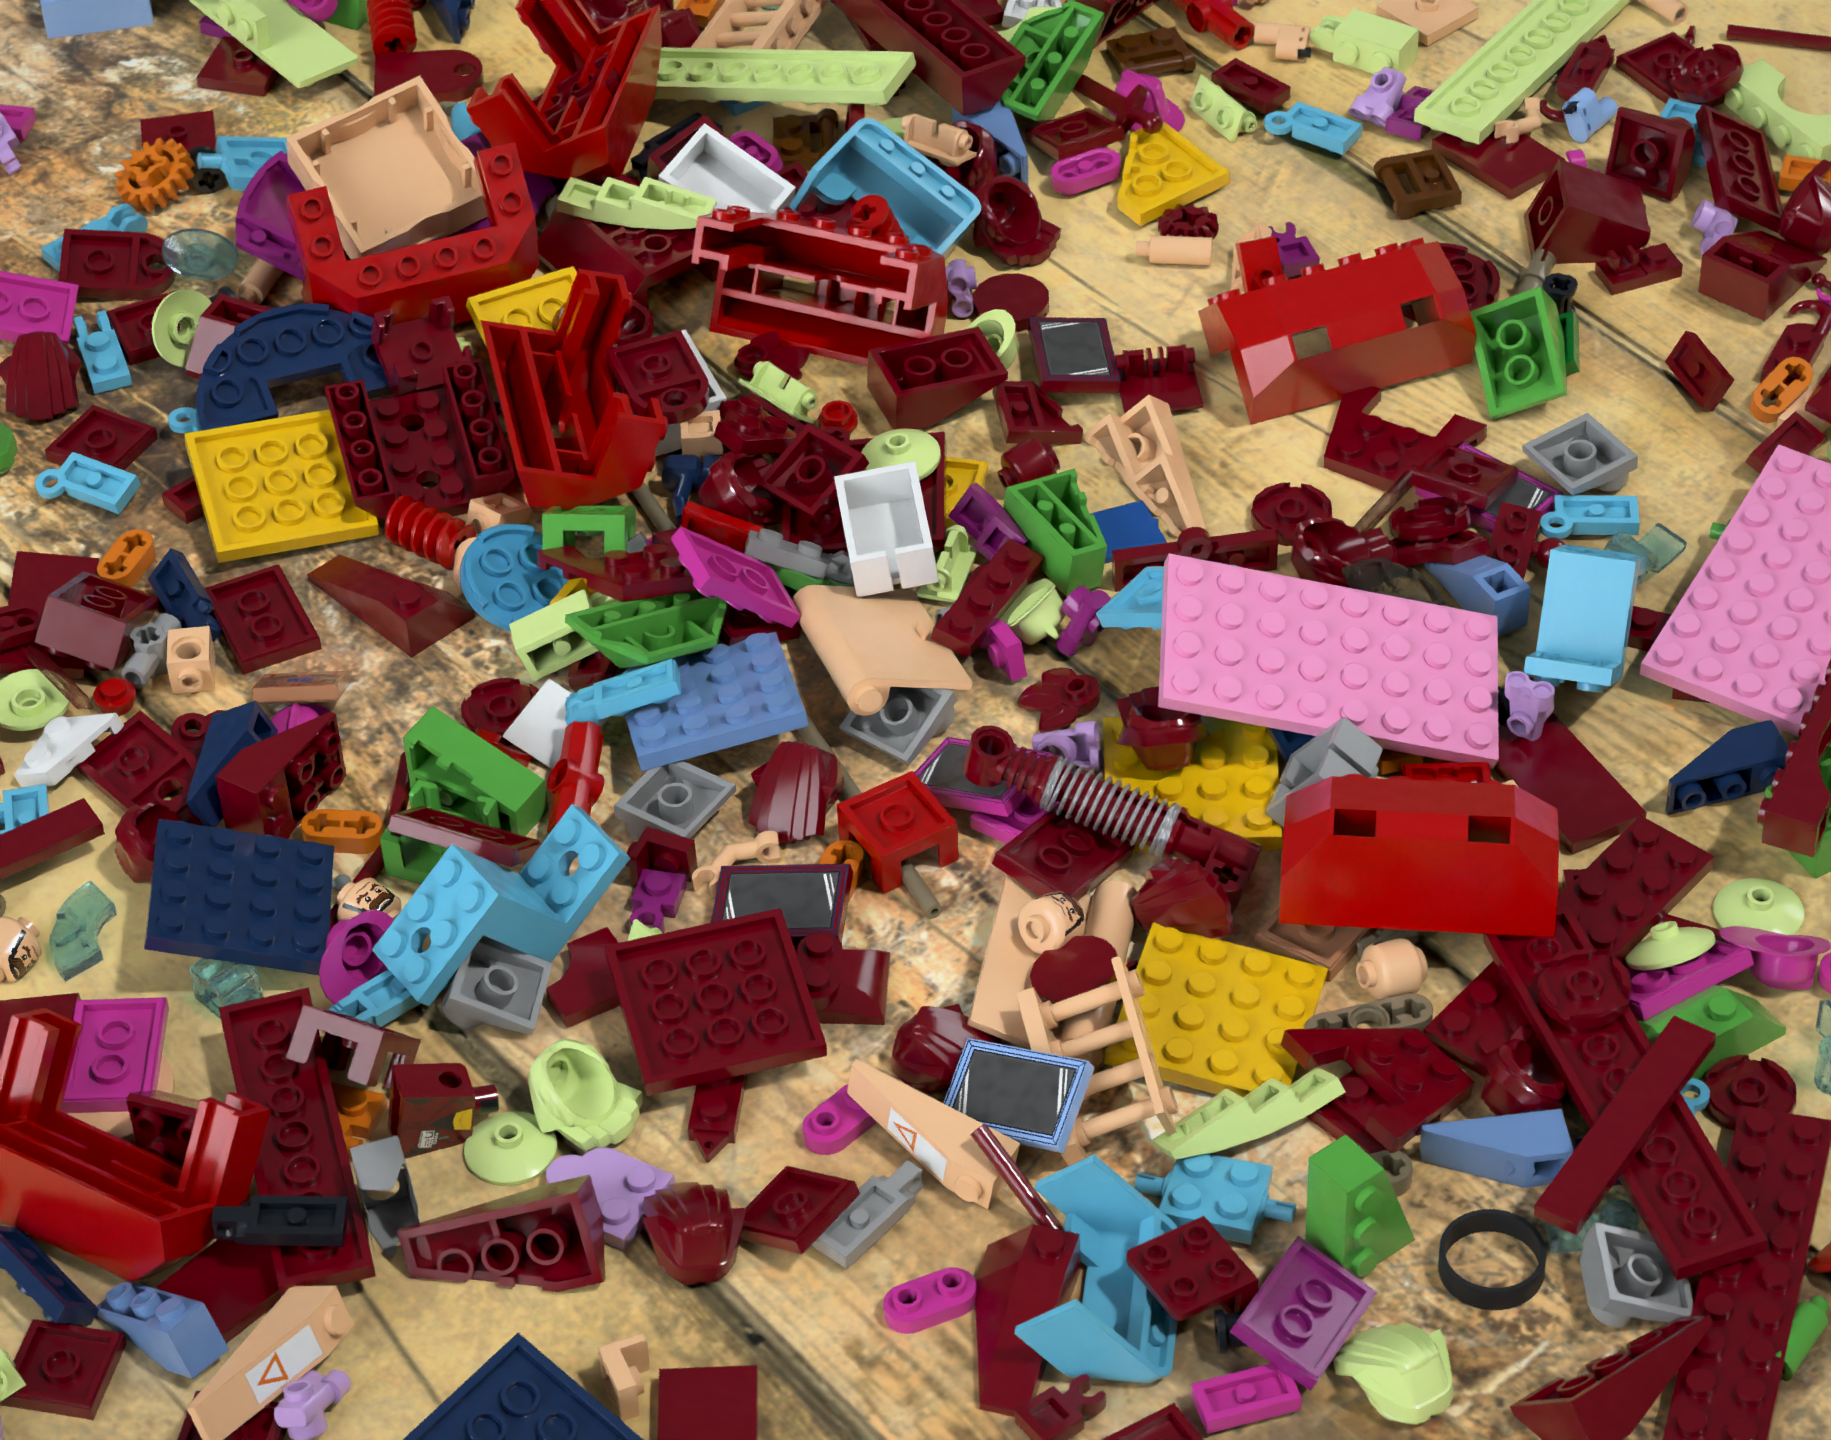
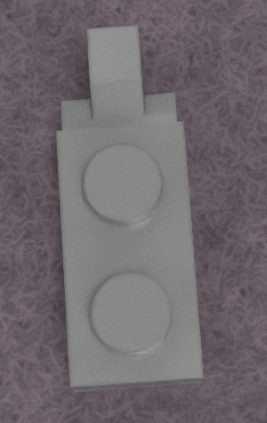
(800, 557)
(870, 1215)

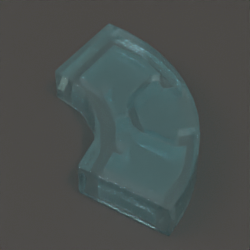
(77, 930)

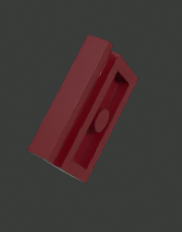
(1350, 1113)

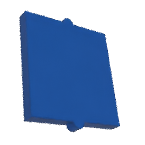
(1128, 527)

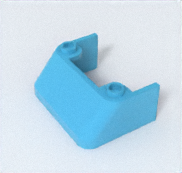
(876, 161)
(1120, 1325)

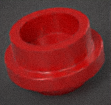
(838, 414)
(115, 696)

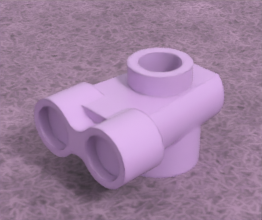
(1380, 98)
(1713, 223)
(959, 283)
(1529, 704)
(1076, 744)
(307, 1399)

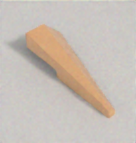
(1151, 461)

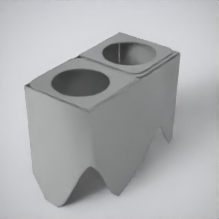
(378, 1169)

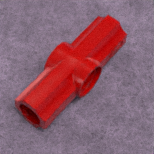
(1219, 19)
(576, 774)

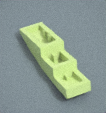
(623, 204)
(1236, 1119)

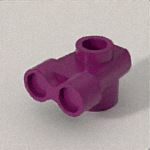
(1084, 624)

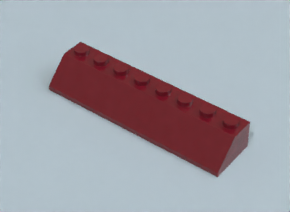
(951, 47)

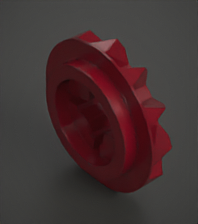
(1176, 222)

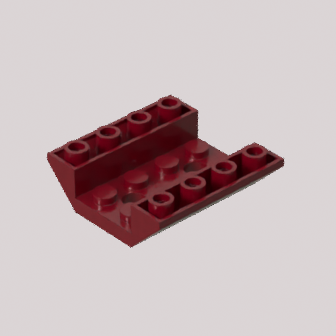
(620, 250)
(456, 447)

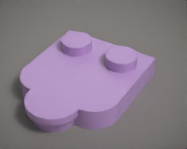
(619, 1188)

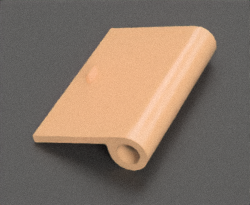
(875, 644)
(1010, 963)

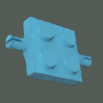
(241, 157)
(1222, 1189)

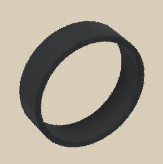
(1492, 1221)

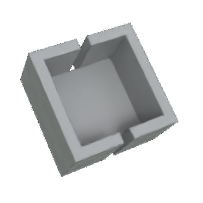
(1334, 752)

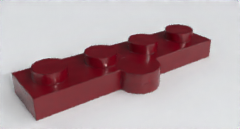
(1247, 549)

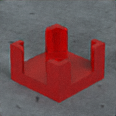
(896, 824)

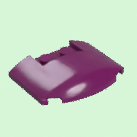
(263, 219)

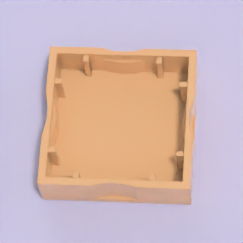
(390, 171)

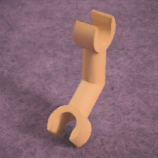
(1530, 121)
(763, 848)

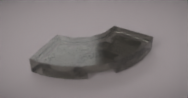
(1391, 579)

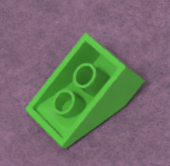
(1520, 352)

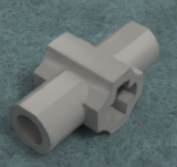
(149, 650)

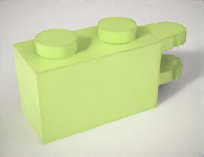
(1367, 41)
(547, 641)

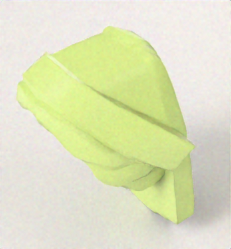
(580, 1096)
(1400, 1371)

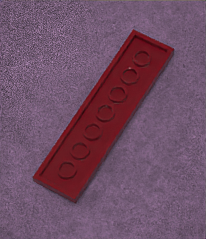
(1615, 905)
(303, 1136)

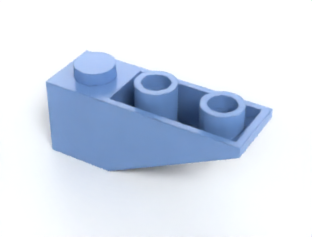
(1010, 149)
(1486, 588)
(1505, 1148)
(164, 1326)

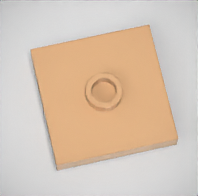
(1432, 17)

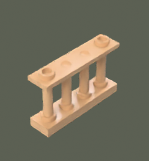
(782, 30)
(1042, 1017)

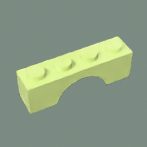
(1760, 103)

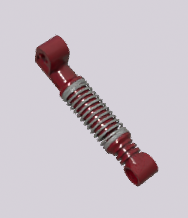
(1166, 829)

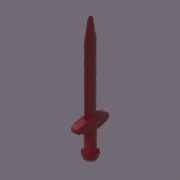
(1127, 109)

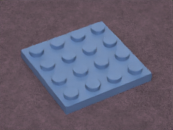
(723, 702)

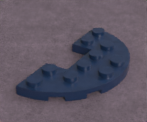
(282, 349)

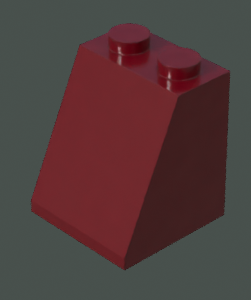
(1585, 215)

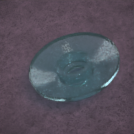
(199, 254)

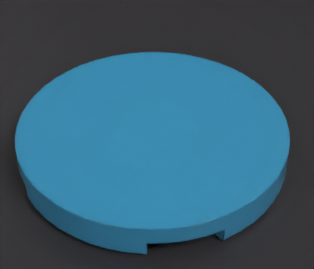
(503, 575)

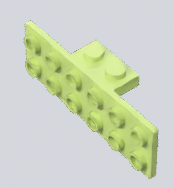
(281, 38)

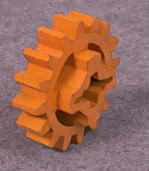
(154, 174)

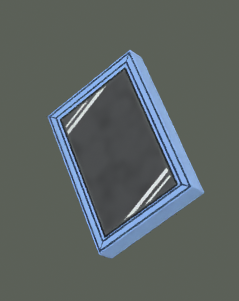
(1020, 1092)

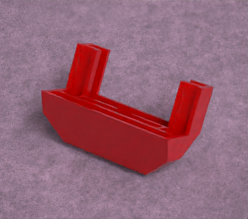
(588, 142)
(418, 273)
(852, 276)
(1363, 322)
(560, 405)
(1420, 856)
(98, 1190)

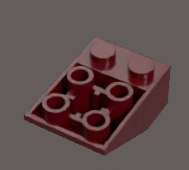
(1756, 272)
(282, 778)

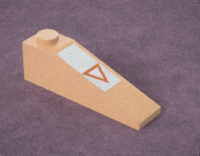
(931, 1133)
(279, 1350)

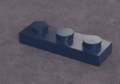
(43, 1280)

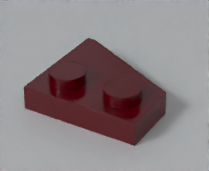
(1030, 414)

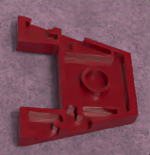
(1381, 451)
(624, 574)
(1398, 1065)

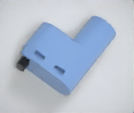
(1586, 114)

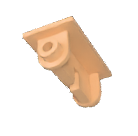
(949, 146)

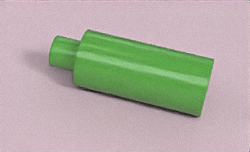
(1807, 1327)

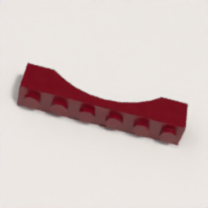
(1800, 801)

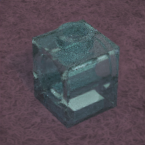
(224, 983)

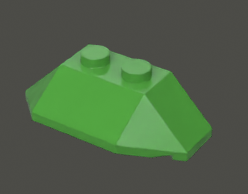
(1056, 55)
(652, 627)
(1737, 1020)

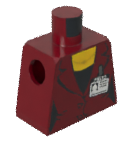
(435, 1106)

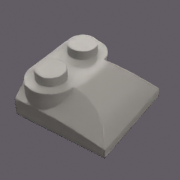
(1583, 456)
(904, 722)
(672, 800)
(497, 988)
(1630, 1278)

